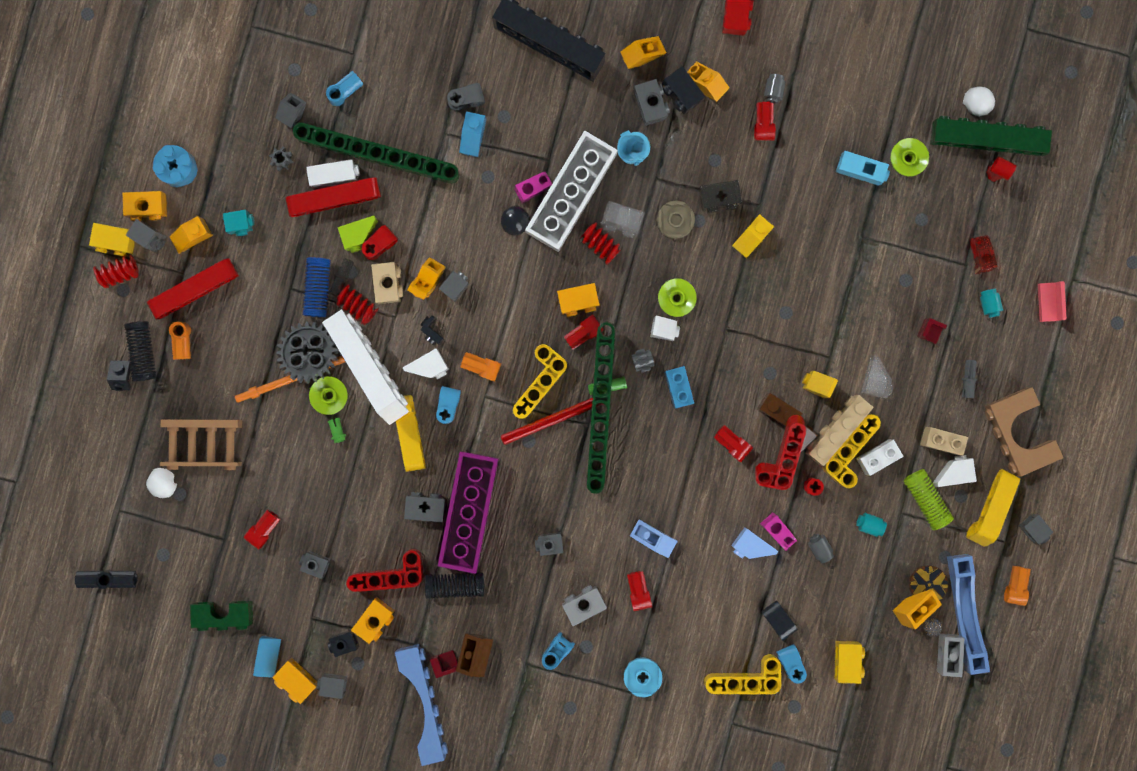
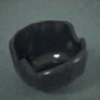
(515, 220)

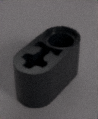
(779, 620)

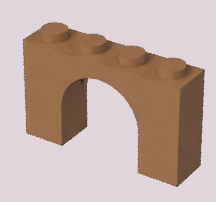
(1002, 414)

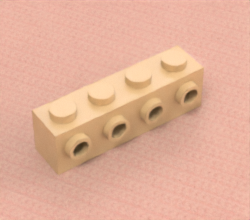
(839, 429)

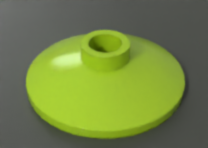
(918, 153)
(677, 287)
(319, 391)

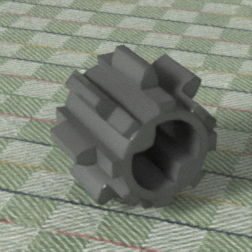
(287, 155)
(642, 360)

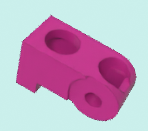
(532, 187)
(778, 531)

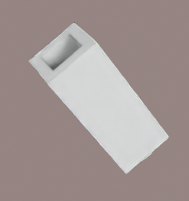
(332, 174)

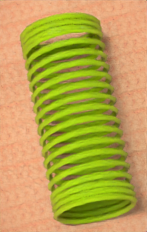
(917, 478)

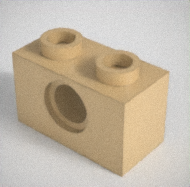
(380, 273)
(944, 441)

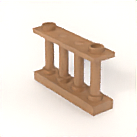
(210, 426)

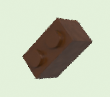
(777, 409)
(474, 655)

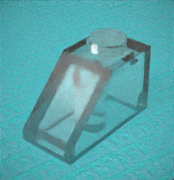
(877, 380)

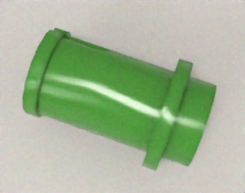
(337, 432)

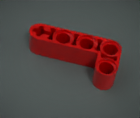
(786, 452)
(384, 575)

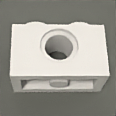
(879, 457)

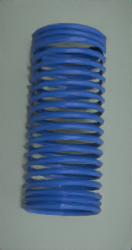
(308, 309)

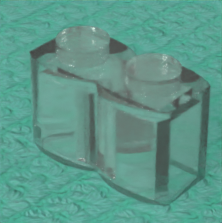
(622, 219)

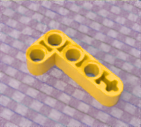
(536, 385)
(410, 438)
(854, 448)
(995, 509)
(743, 678)

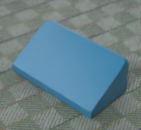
(267, 657)

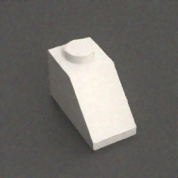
(664, 328)
(429, 365)
(956, 472)

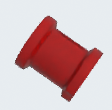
(815, 492)

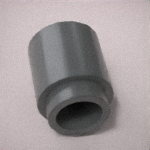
(774, 88)
(820, 548)

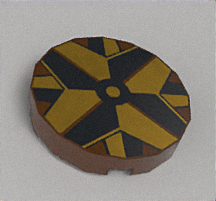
(928, 578)

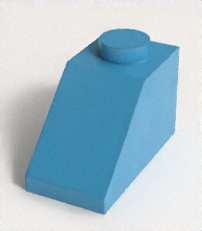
(472, 134)

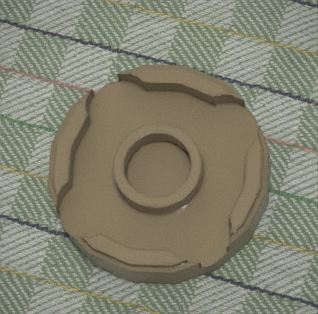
(675, 219)

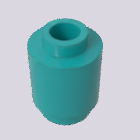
(991, 303)
(871, 524)

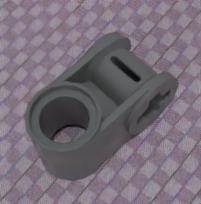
(468, 97)

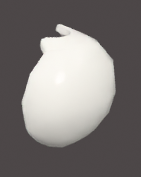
(979, 101)
(161, 483)

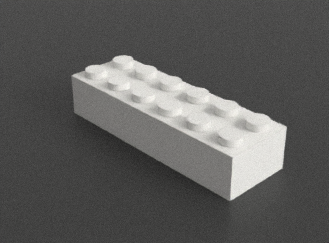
(571, 191)
(366, 367)

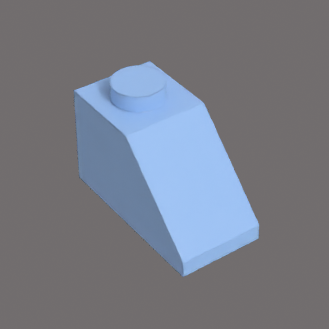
(653, 538)
(751, 546)

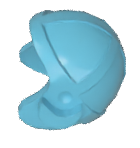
(633, 147)

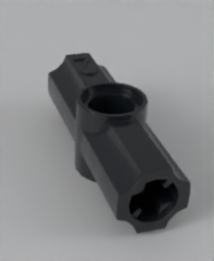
(117, 579)

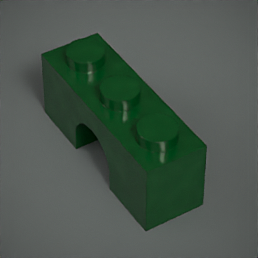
(204, 616)

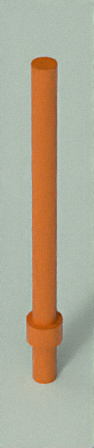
(254, 392)

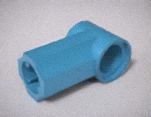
(345, 87)

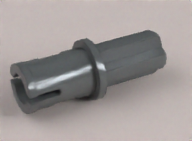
(969, 379)

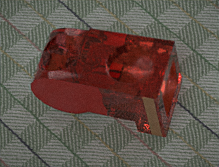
(983, 254)

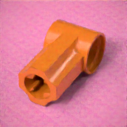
(181, 343)
(484, 367)
(1017, 589)

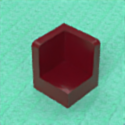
(931, 330)
(444, 663)

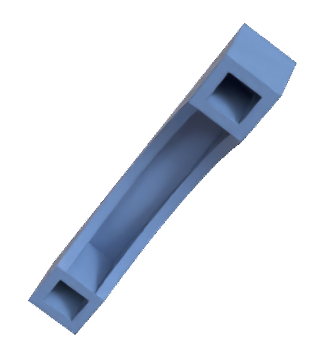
(963, 589)
(411, 664)

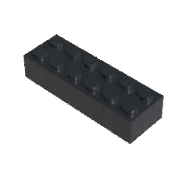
(549, 39)

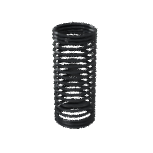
(136, 326)
(429, 586)

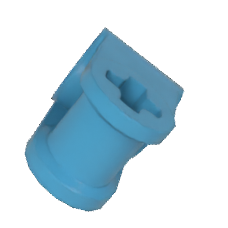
(448, 401)
(557, 650)
(791, 661)

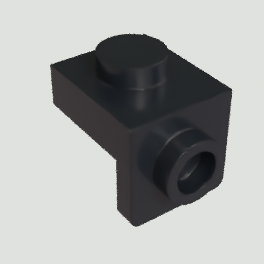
(431, 336)
(119, 375)

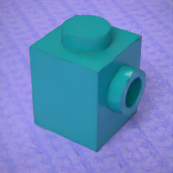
(238, 222)

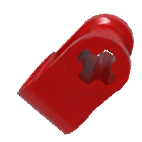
(381, 241)

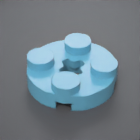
(634, 684)

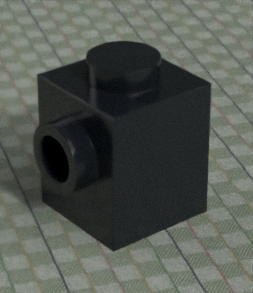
(343, 643)

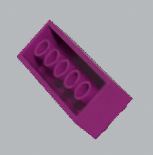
(468, 512)

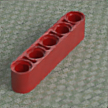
(333, 197)
(192, 289)

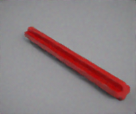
(548, 421)

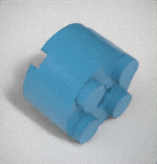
(167, 158)

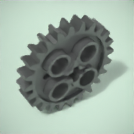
(308, 336)

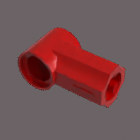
(764, 126)
(1000, 169)
(582, 333)
(737, 446)
(259, 533)
(639, 595)

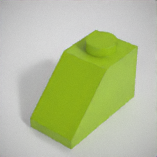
(356, 233)

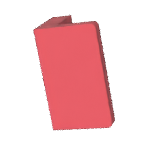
(1052, 301)

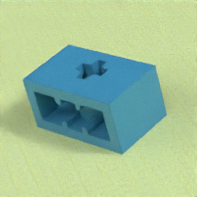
(679, 387)

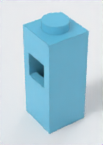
(863, 168)

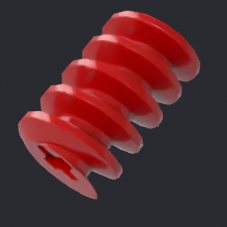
(601, 243)
(117, 272)
(356, 306)

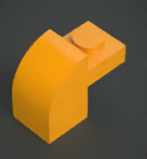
(426, 279)

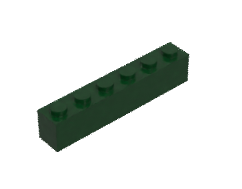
(991, 137)

